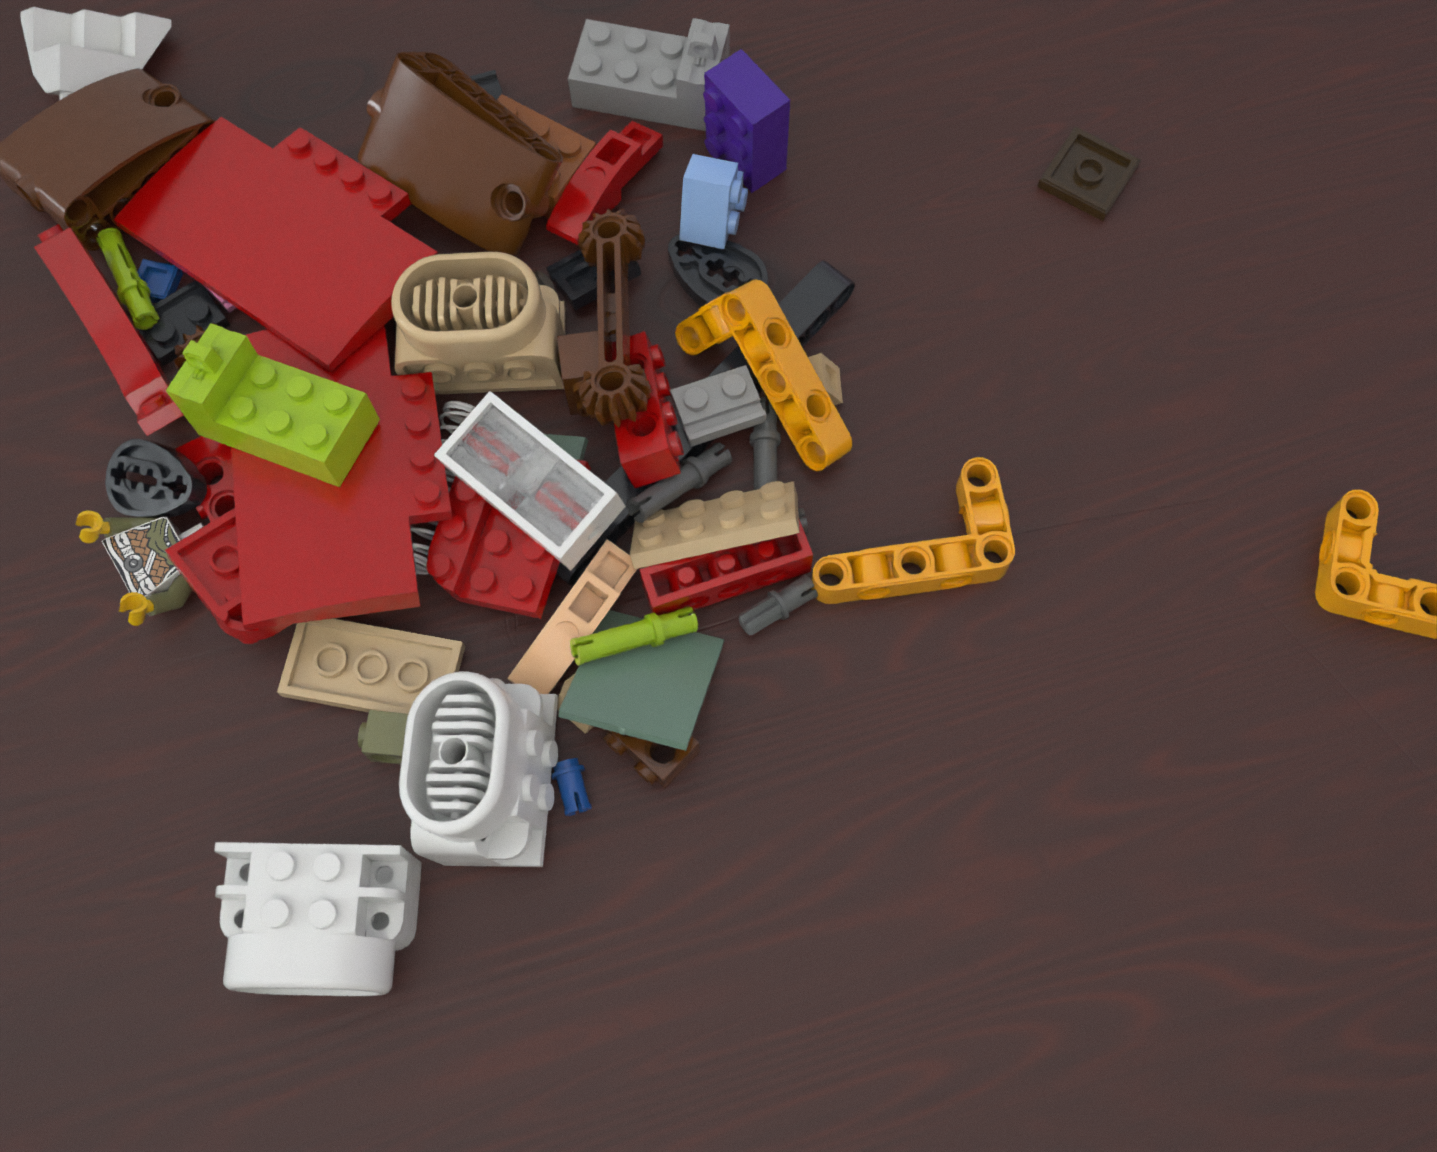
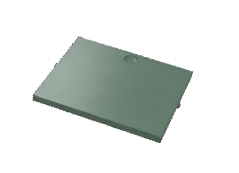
(645, 689)

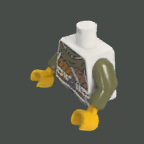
(140, 557)

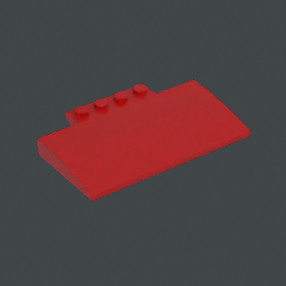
(281, 234)
(346, 548)

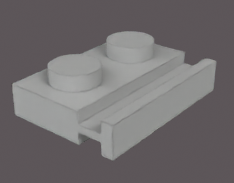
(718, 405)

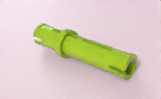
(131, 288)
(649, 631)

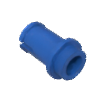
(571, 786)

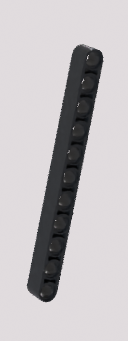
(807, 311)

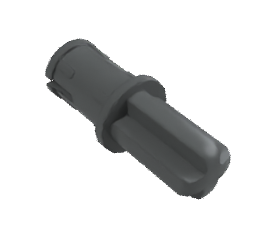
(777, 605)

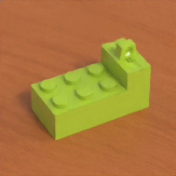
(271, 407)

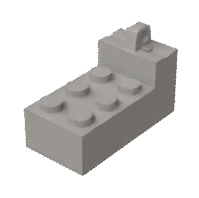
(647, 71)

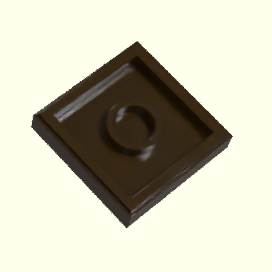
(1089, 173)

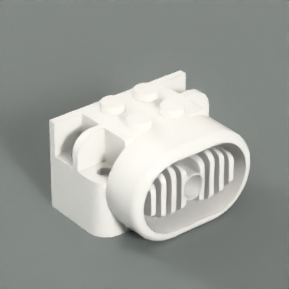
(479, 771)
(316, 916)

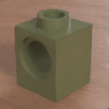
(383, 736)

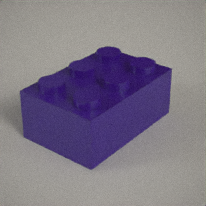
(746, 119)

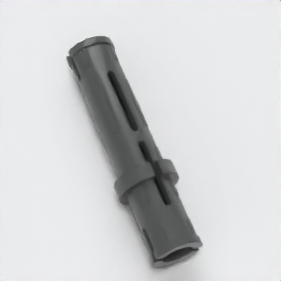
(765, 442)
(694, 474)

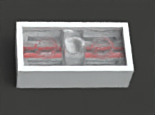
(530, 480)

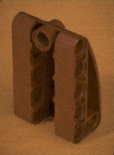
(98, 149)
(458, 152)

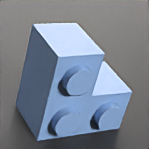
(711, 201)

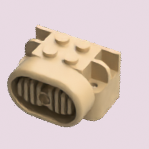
(478, 324)

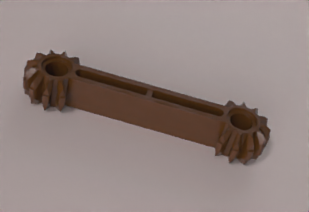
(615, 387)

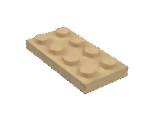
(716, 524)
(364, 665)

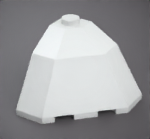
(87, 46)

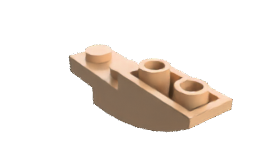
(574, 618)

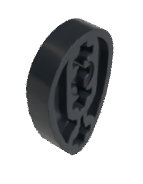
(693, 270)
(160, 462)

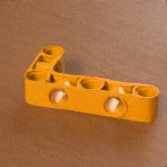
(779, 365)
(943, 561)
(1371, 595)

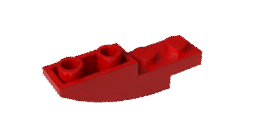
(601, 178)

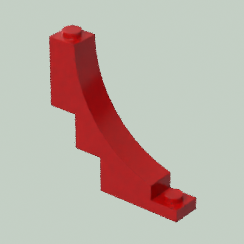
(110, 327)

